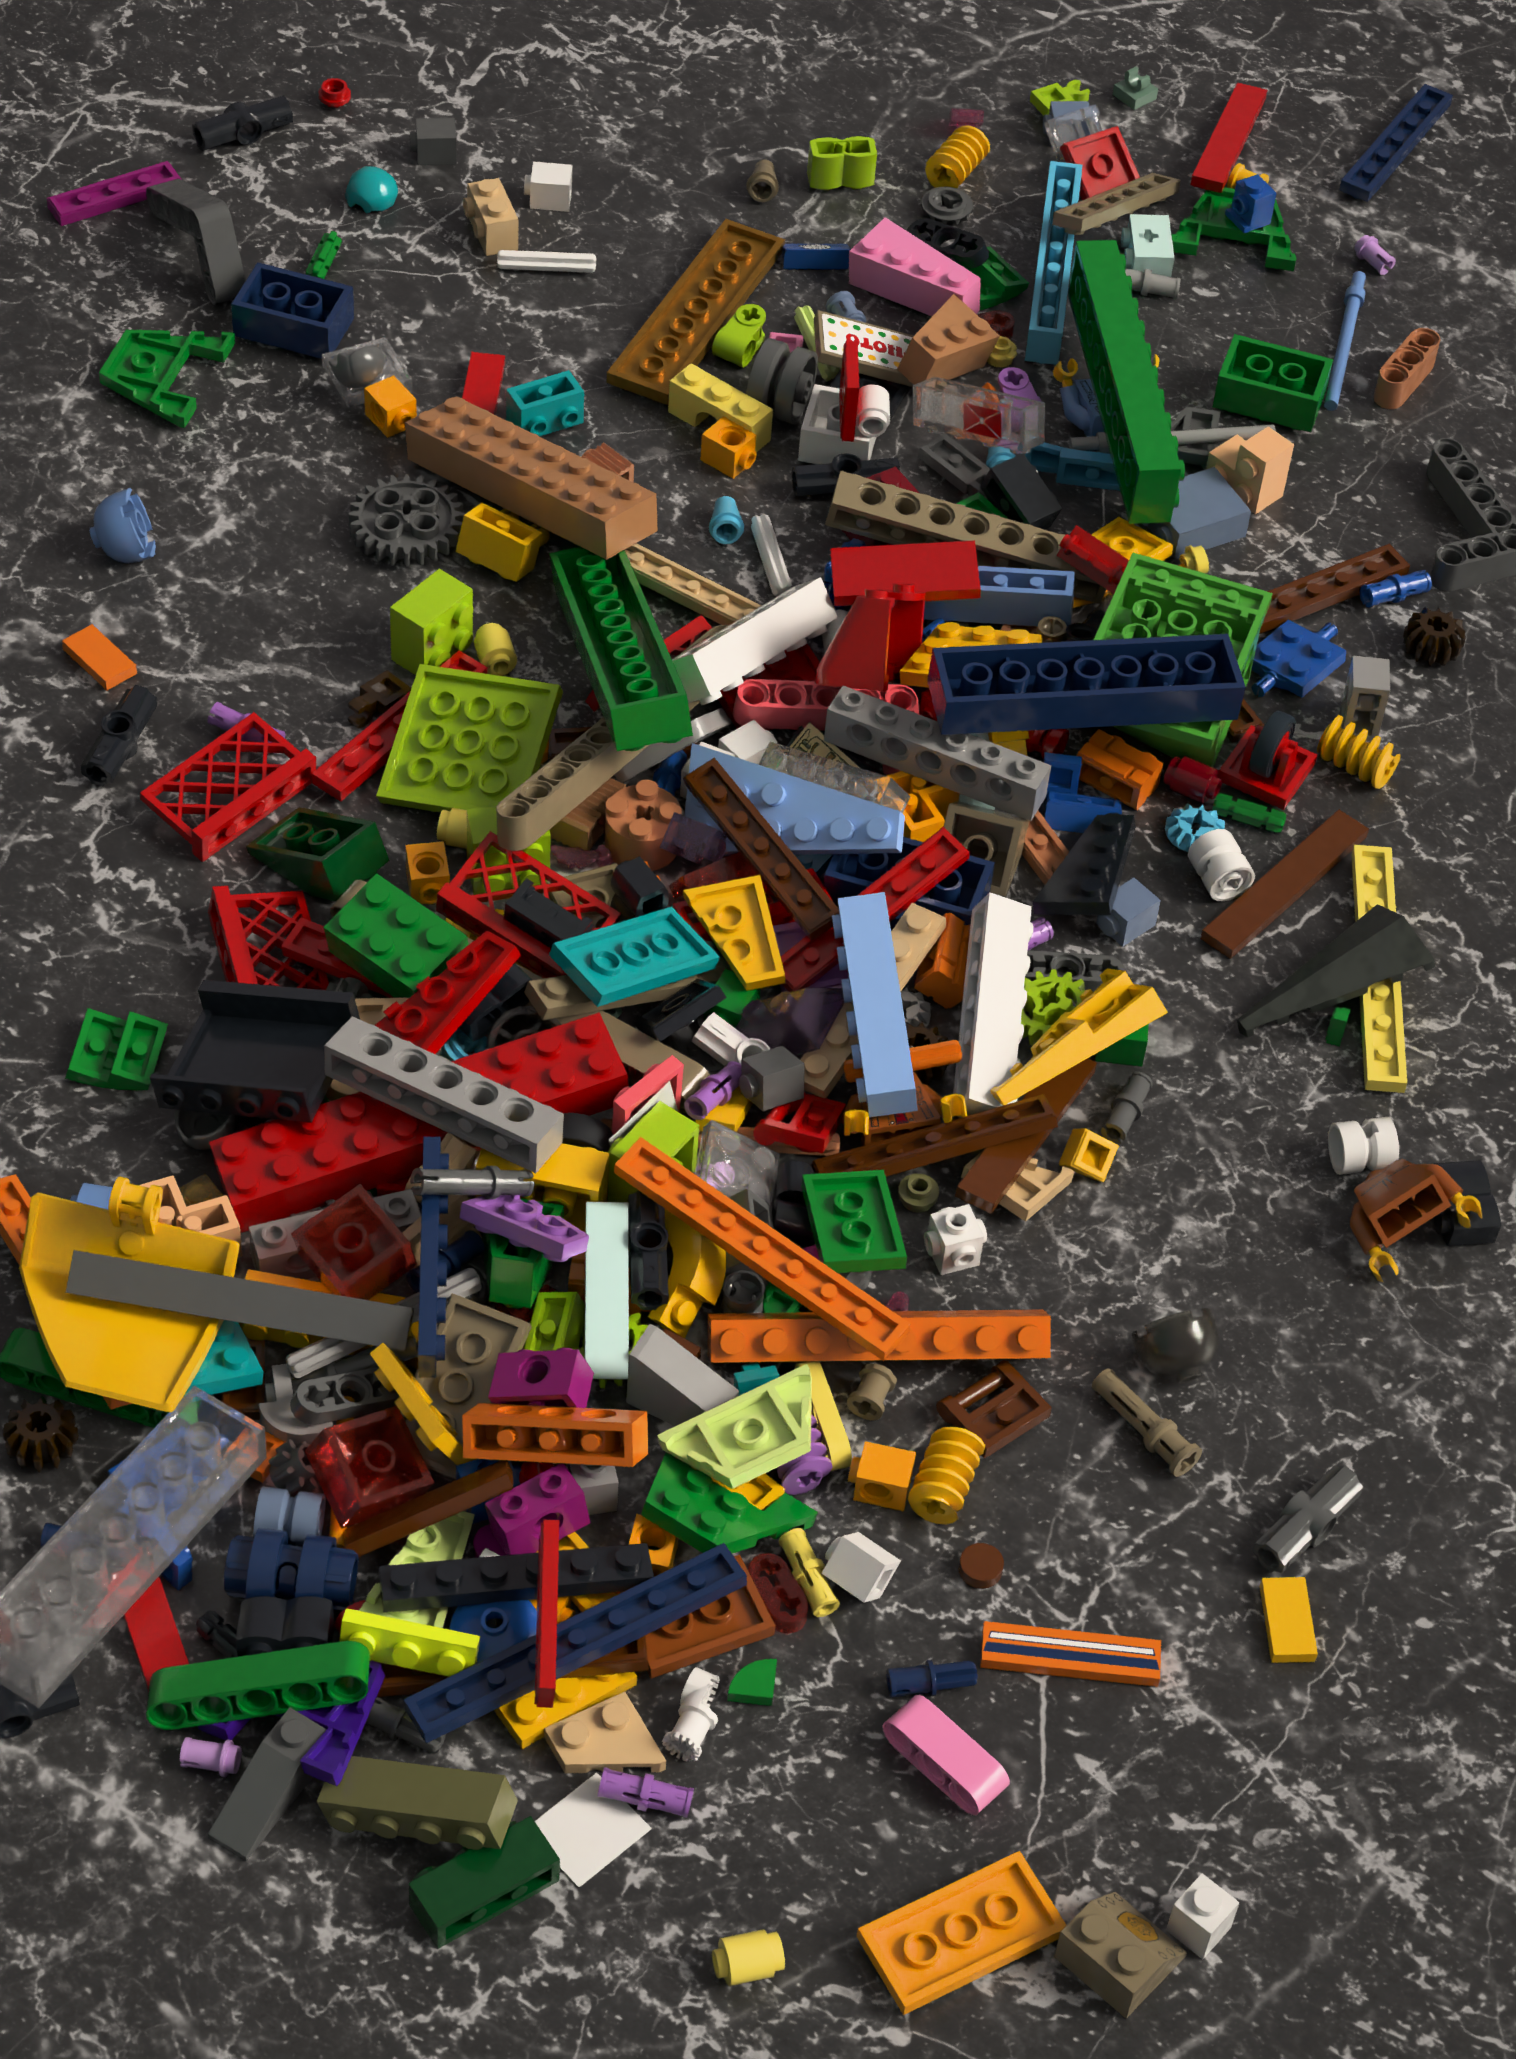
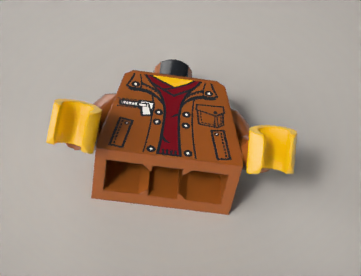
(930, 1111)
(1400, 1201)

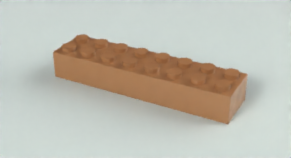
(532, 477)

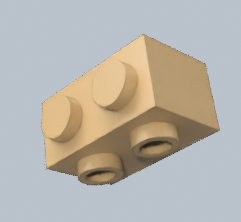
(491, 216)

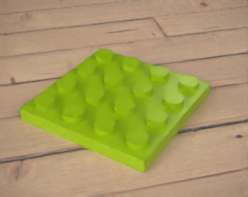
(467, 739)

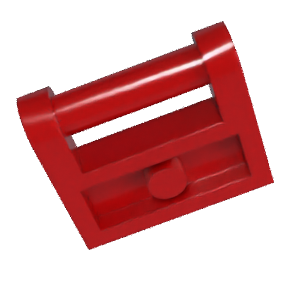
(809, 1128)

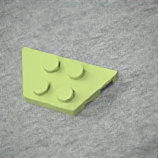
(748, 1432)

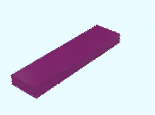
(108, 194)

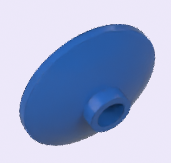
(517, 1618)

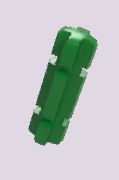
(324, 255)
(1249, 813)

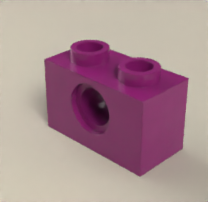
(542, 1378)
(518, 1513)

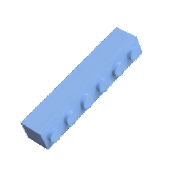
(877, 1005)

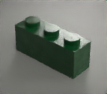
(483, 1882)

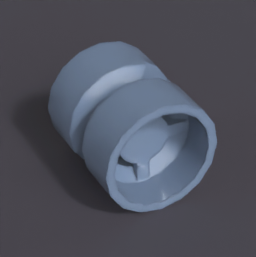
(296, 1514)

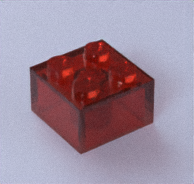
(354, 1246)
(368, 1466)

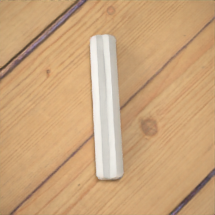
(546, 261)
(770, 554)

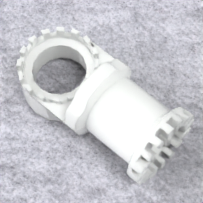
(694, 1717)

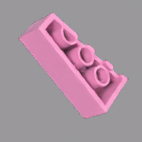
(909, 271)

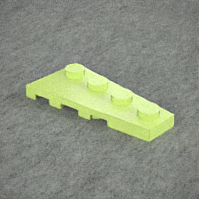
(434, 1543)

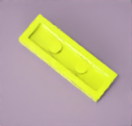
(411, 1643)

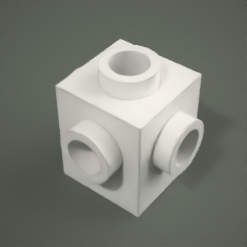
(955, 1239)

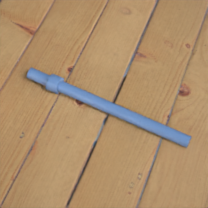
(1353, 300)

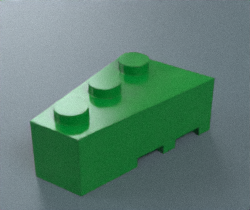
(516, 1272)

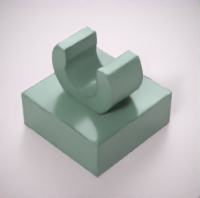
(1135, 89)

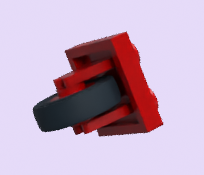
(1269, 762)

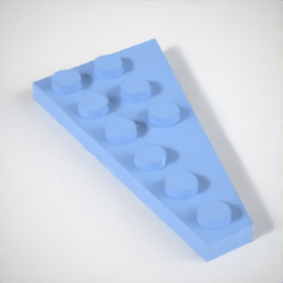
(803, 812)

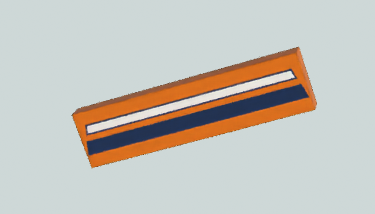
(1070, 1654)

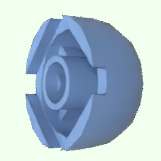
(122, 528)

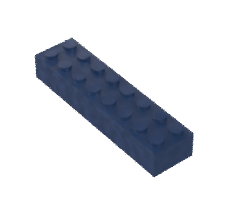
(1085, 684)

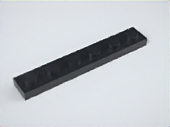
(511, 1577)

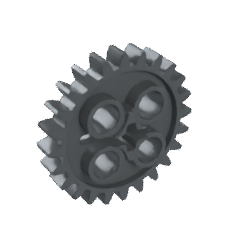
(406, 519)

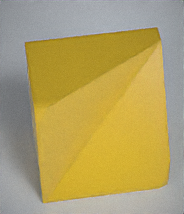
(1088, 1154)

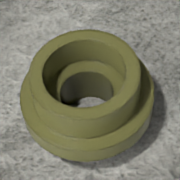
(918, 1200)

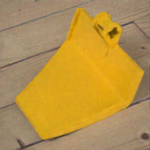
(112, 1345)

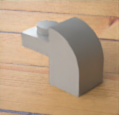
(277, 1414)

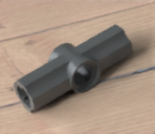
(1308, 1519)

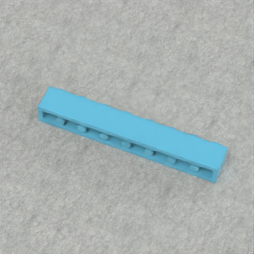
(1052, 267)

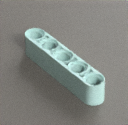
(607, 1290)

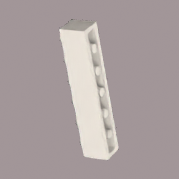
(755, 640)
(992, 999)

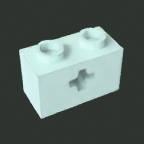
(1148, 244)

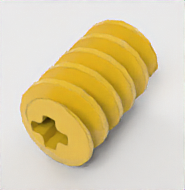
(957, 157)
(1357, 753)
(945, 1474)

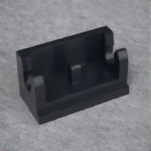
(543, 917)

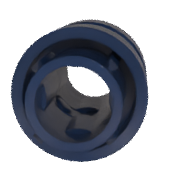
(259, 1568)

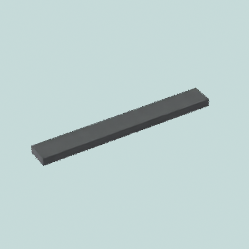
(239, 1300)

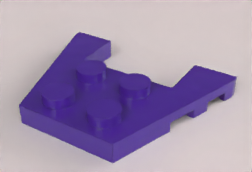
(333, 1750)

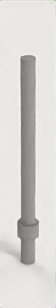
(1184, 437)

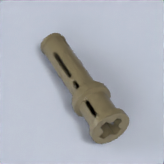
(1158, 1433)

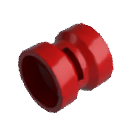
(1047, 741)

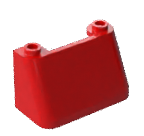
(874, 639)

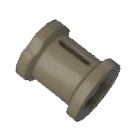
(871, 1392)

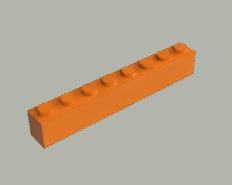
(930, 1337)

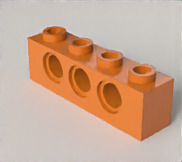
(555, 1434)

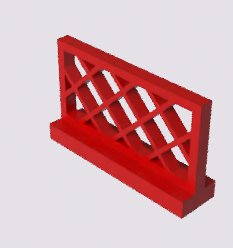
(245, 810)
(478, 918)
(236, 952)

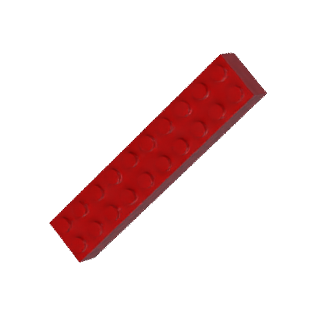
(363, 1141)

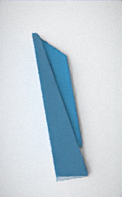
(1075, 466)

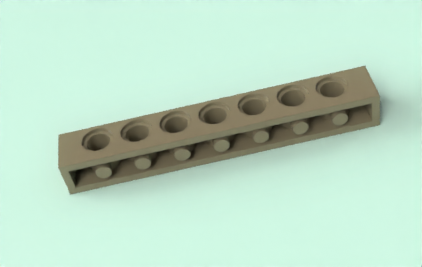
(912, 518)

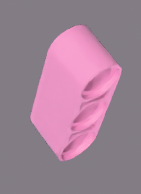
(946, 1754)

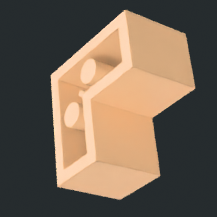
(1254, 466)
(208, 1217)

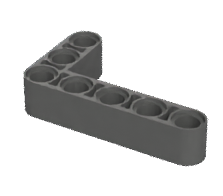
(213, 232)
(1488, 521)

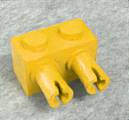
(500, 541)

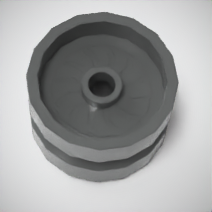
(783, 379)

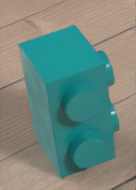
(546, 404)

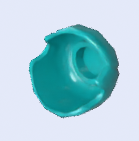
(371, 189)

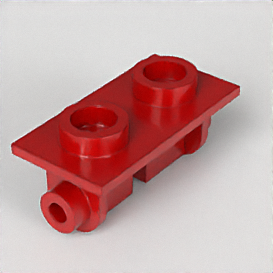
(1093, 558)

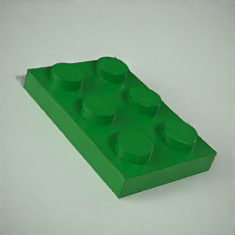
(854, 1221)

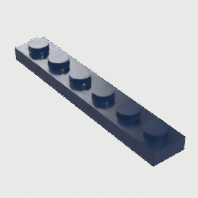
(1395, 143)
(432, 1271)

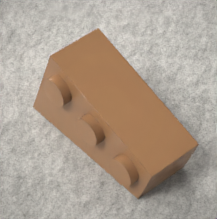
(949, 344)

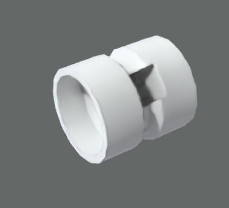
(1221, 865)
(1357, 1146)

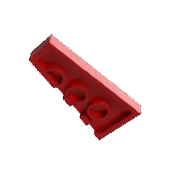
(450, 997)

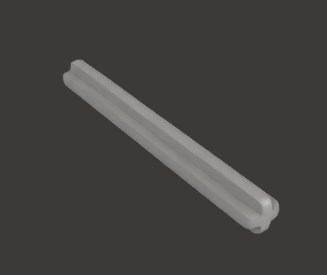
(329, 1349)

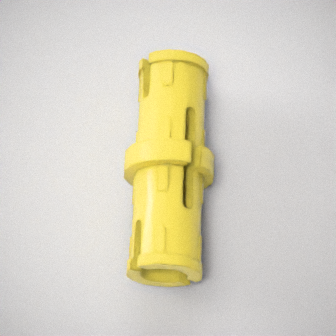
(808, 1571)

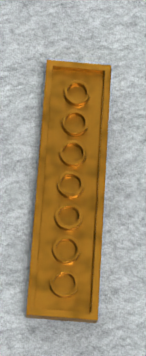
(695, 309)

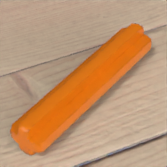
(921, 1058)

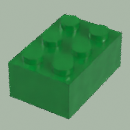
(1272, 383)
(392, 938)

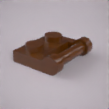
(1003, 1416)

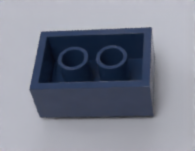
(292, 310)

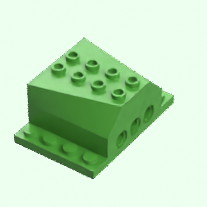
(1178, 601)

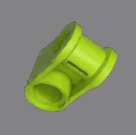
(741, 336)

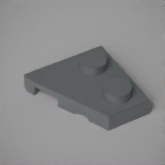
(1194, 419)

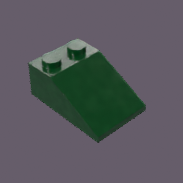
(321, 851)

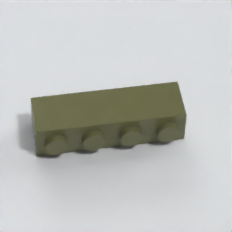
(420, 1803)

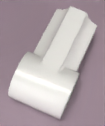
(725, 1041)

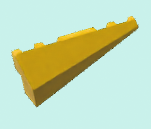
(1093, 1025)

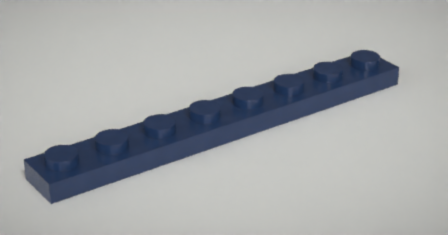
(579, 1642)

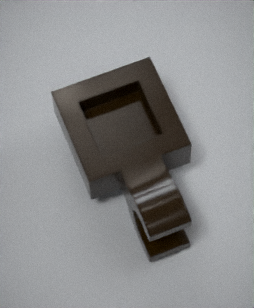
(375, 696)

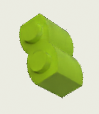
(841, 162)

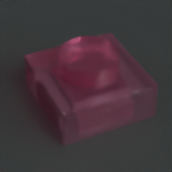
(966, 117)

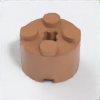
(638, 822)

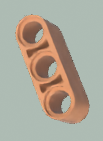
(1406, 368)

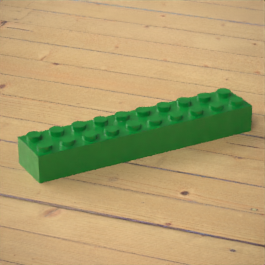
(1125, 382)
(621, 649)

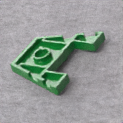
(1210, 219)
(150, 360)
(709, 1514)

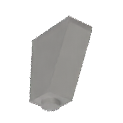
(671, 1380)

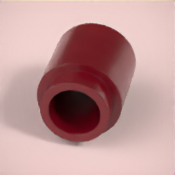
(1193, 779)

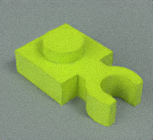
(1043, 96)

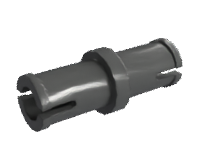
(1127, 1107)

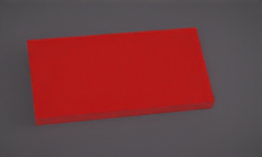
(936, 568)

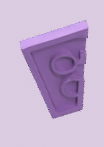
(525, 1226)

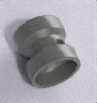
(742, 1293)

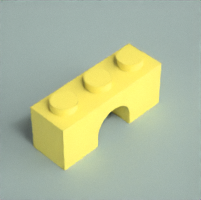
(698, 394)

